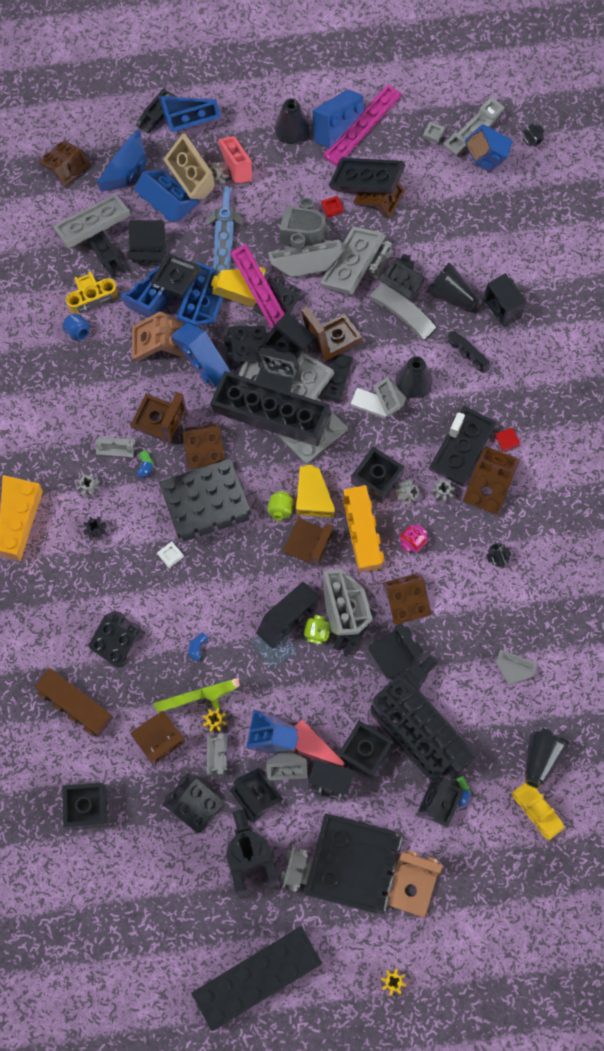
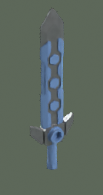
(224, 226)

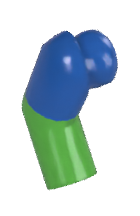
(147, 465)
(461, 783)

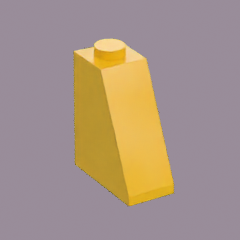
(232, 286)
(312, 494)

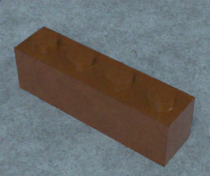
(74, 702)

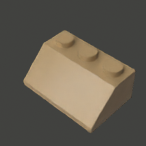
(190, 169)

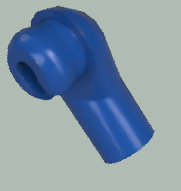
(194, 646)

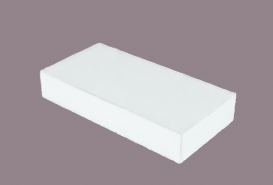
(368, 402)

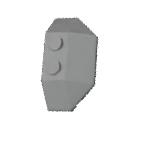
(307, 259)
(345, 603)

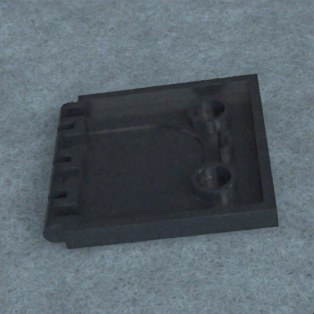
(205, 500)
(353, 864)

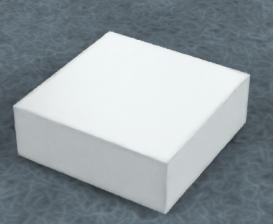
(456, 425)
(170, 554)

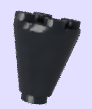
(291, 123)
(453, 289)
(414, 378)
(543, 756)

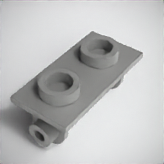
(379, 259)
(115, 447)
(215, 750)
(294, 861)

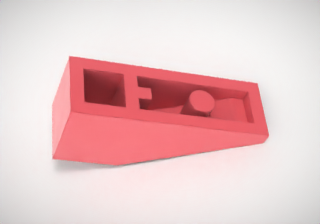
(236, 159)
(313, 746)

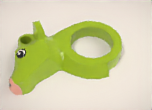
(210, 693)

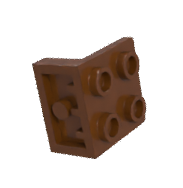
(66, 162)
(385, 202)
(203, 445)
(308, 541)
(407, 598)
(157, 737)

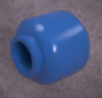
(76, 327)

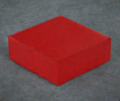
(332, 206)
(507, 439)

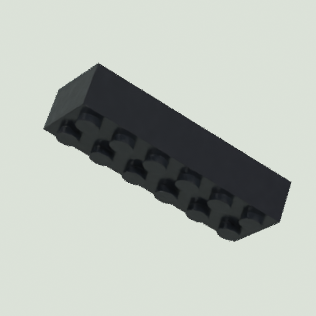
(271, 408)
(256, 978)

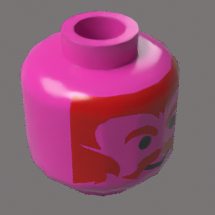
(413, 538)

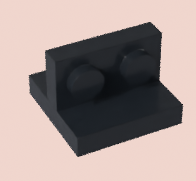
(175, 276)
(402, 279)
(255, 794)
(440, 801)

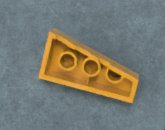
(17, 514)
(362, 529)

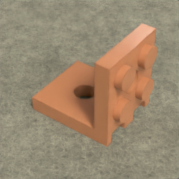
(155, 335)
(415, 872)

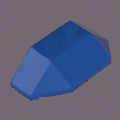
(124, 165)
(199, 303)

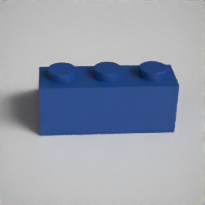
(165, 194)

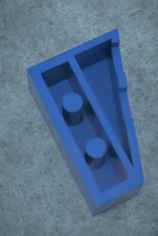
(188, 111)
(336, 116)
(145, 298)
(201, 353)
(270, 734)

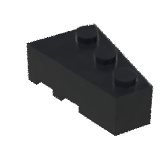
(287, 614)

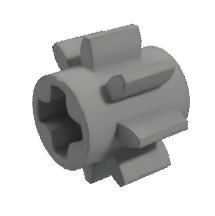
(219, 172)
(87, 490)
(406, 491)
(439, 494)

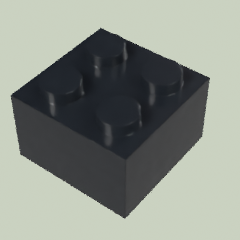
(504, 299)
(289, 336)
(378, 473)
(365, 749)
(330, 780)
(84, 806)

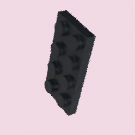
(367, 175)
(460, 454)

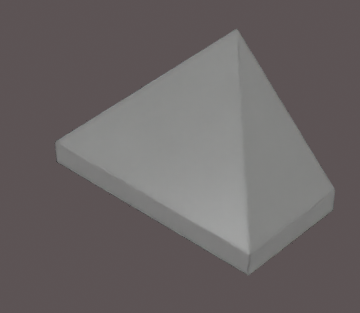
(389, 396)
(515, 667)
(286, 766)

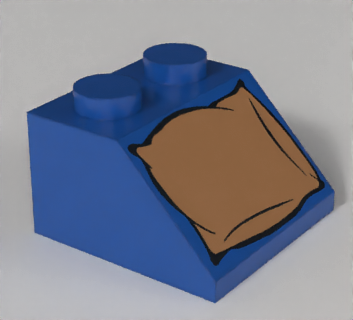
(488, 147)

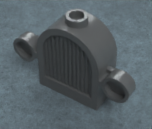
(302, 225)

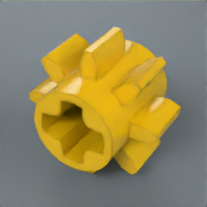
(217, 725)
(387, 980)

